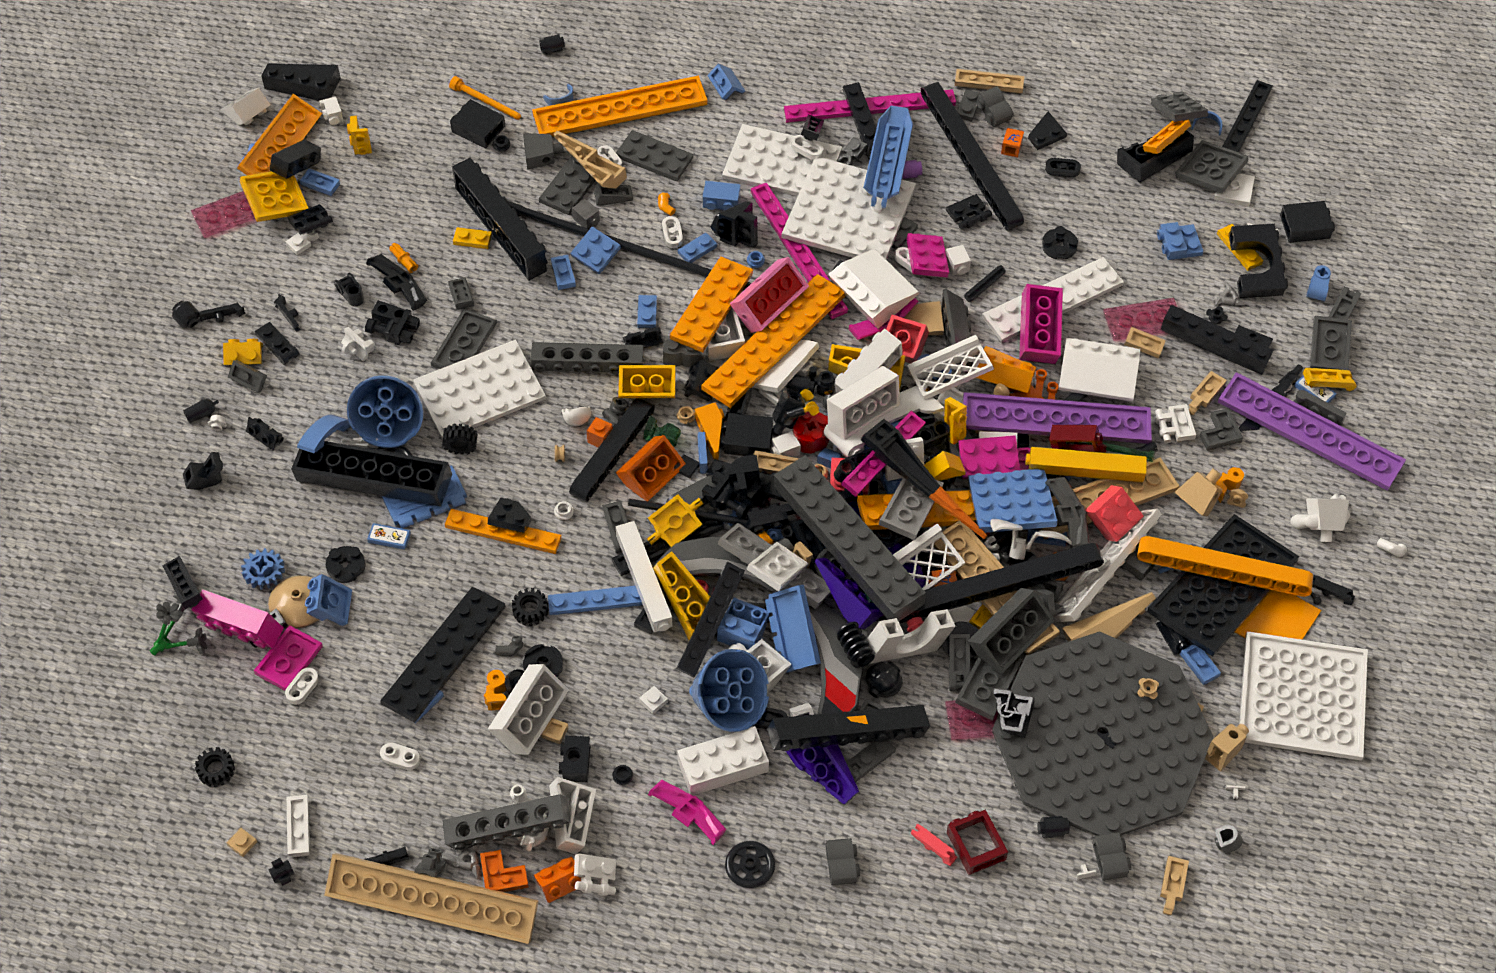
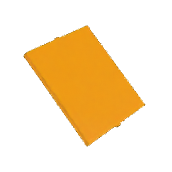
(1281, 616)

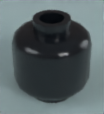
(185, 314)

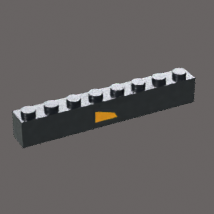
(848, 727)

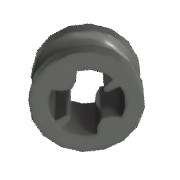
(618, 405)

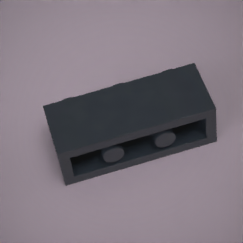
(295, 158)

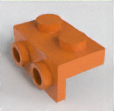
(557, 879)

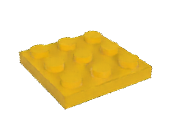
(272, 195)

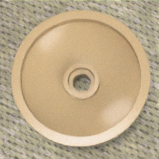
(292, 607)

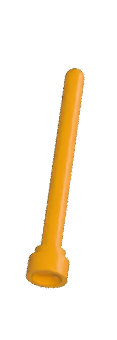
(457, 84)

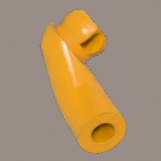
(663, 204)

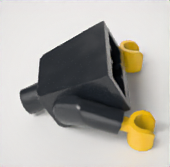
(791, 407)

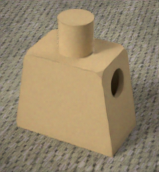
(1201, 491)
(1226, 745)

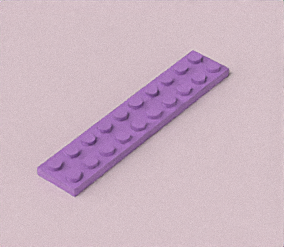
(1038, 415)
(1312, 431)

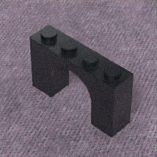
(1265, 240)

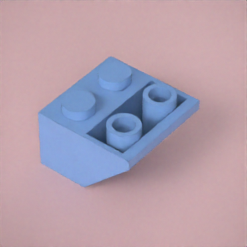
(742, 624)

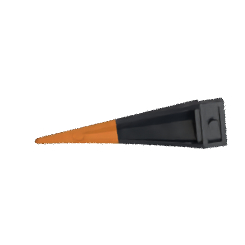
(898, 455)

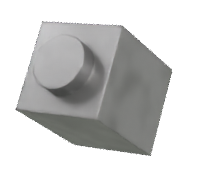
(586, 214)

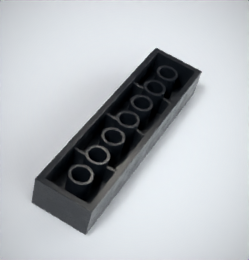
(500, 218)
(374, 472)

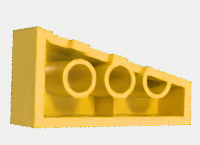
(841, 356)
(682, 591)

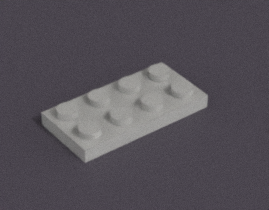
(907, 510)

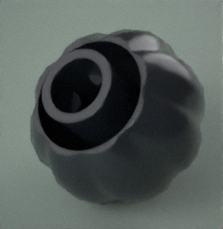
(884, 679)

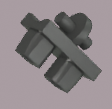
(431, 863)

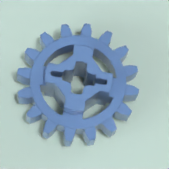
(265, 570)

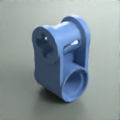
(1319, 283)

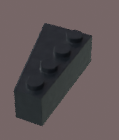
(303, 80)
(1145, 164)

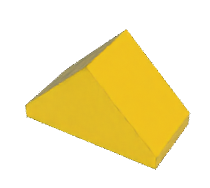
(945, 466)

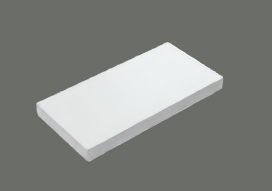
(787, 367)

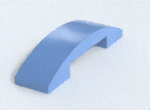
(320, 430)

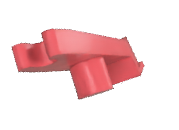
(935, 844)

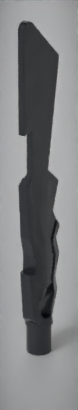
(1283, 388)

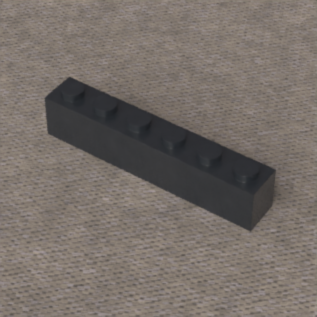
(1216, 339)

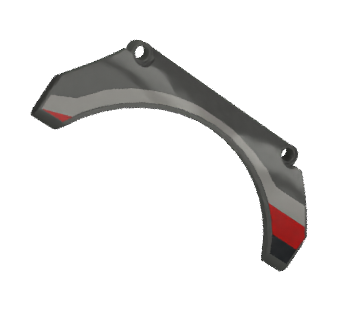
(839, 678)

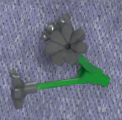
(173, 614)

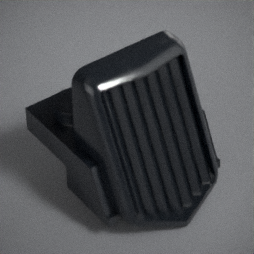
(737, 225)

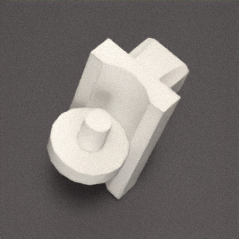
(354, 343)

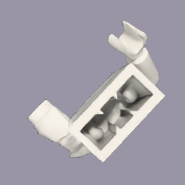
(1324, 515)
(530, 839)

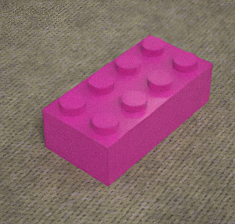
(1041, 324)
(237, 620)

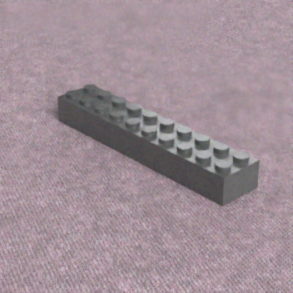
(849, 539)

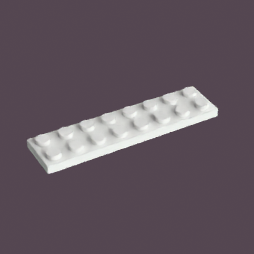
(1078, 288)
(1092, 581)

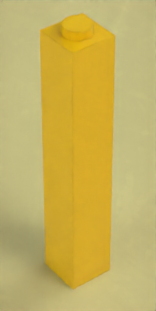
(1087, 464)

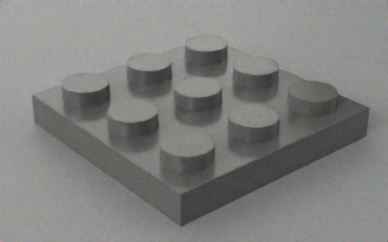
(1212, 166)

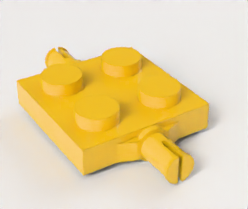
(674, 521)

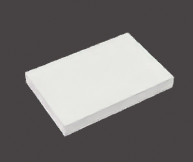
(777, 566)

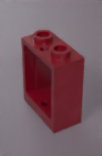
(1077, 433)
(986, 859)

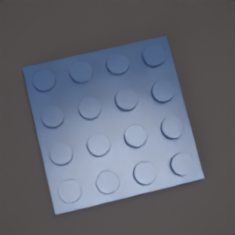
(1012, 497)

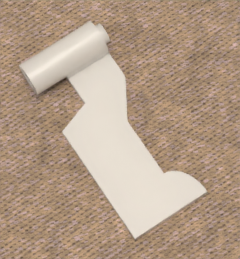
(909, 400)

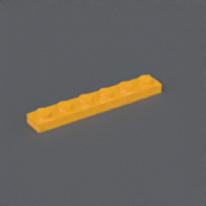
(478, 526)

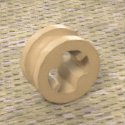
(559, 453)

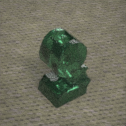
(669, 430)

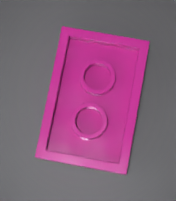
(927, 255)
(989, 455)
(288, 657)

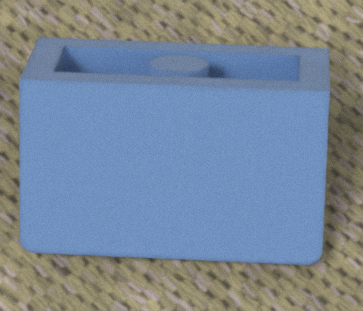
(725, 81)

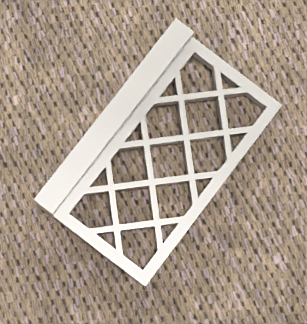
(947, 359)
(920, 545)

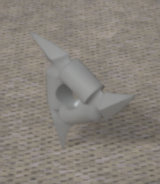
(1229, 291)
(473, 865)

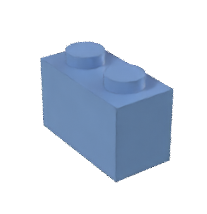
(720, 195)

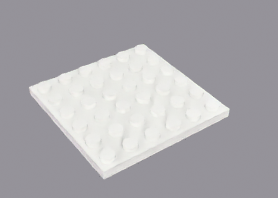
(838, 215)
(1304, 695)

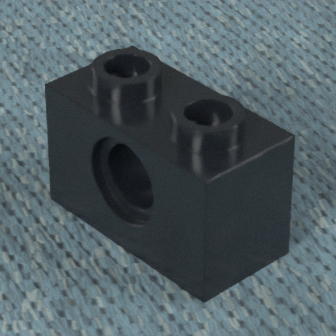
(575, 747)

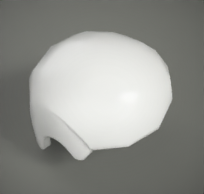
(576, 416)

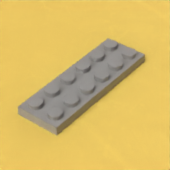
(749, 546)

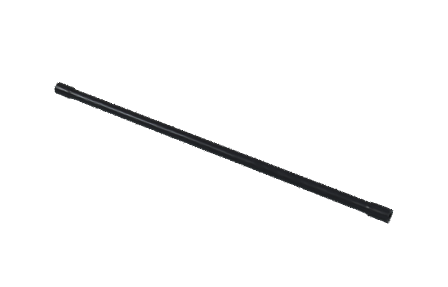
(625, 245)

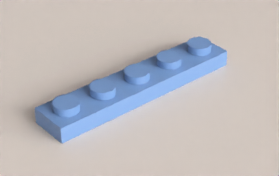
(593, 600)

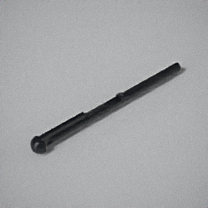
(699, 514)

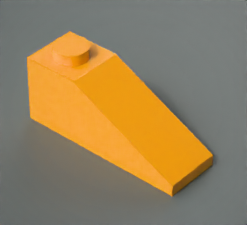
(709, 420)

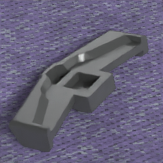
(1070, 511)

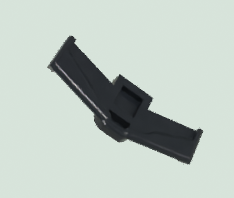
(398, 280)

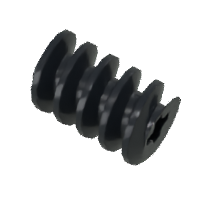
(855, 645)

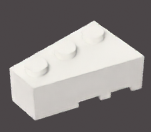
(580, 800)

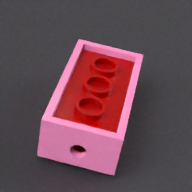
(769, 295)

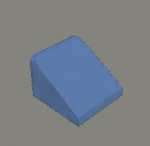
(825, 456)

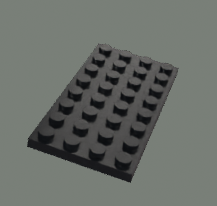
(1213, 608)

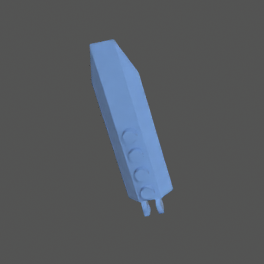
(888, 154)

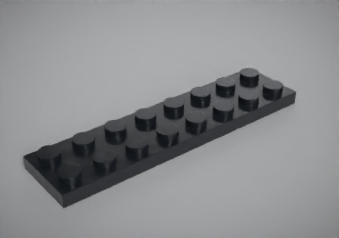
(443, 654)

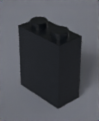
(477, 123)
(1307, 221)
(746, 434)

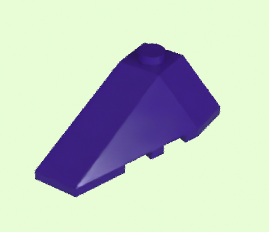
(847, 595)
(828, 768)

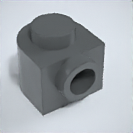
(1228, 839)

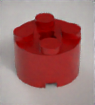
(810, 432)

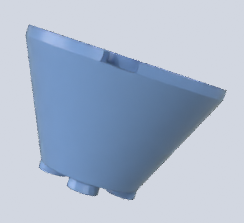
(385, 410)
(731, 690)

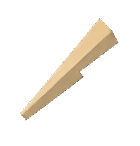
(601, 169)
(1111, 621)

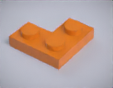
(499, 878)

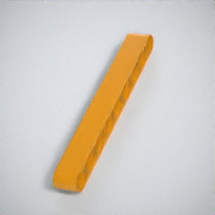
(1225, 566)

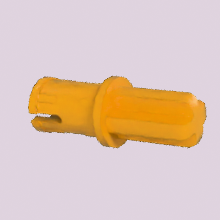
(403, 257)

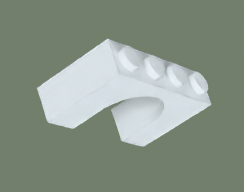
(890, 642)

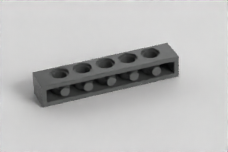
(574, 355)
(455, 827)

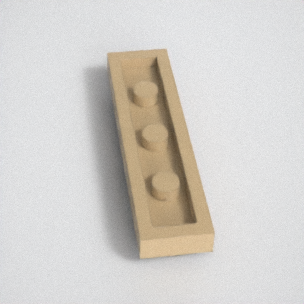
(989, 80)

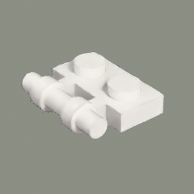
(1181, 423)
(597, 868)

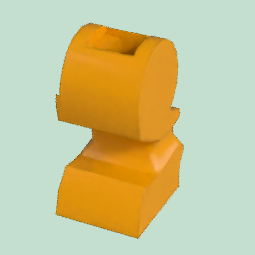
(1230, 481)
(494, 692)

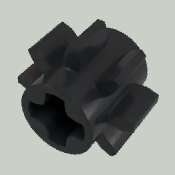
(281, 871)

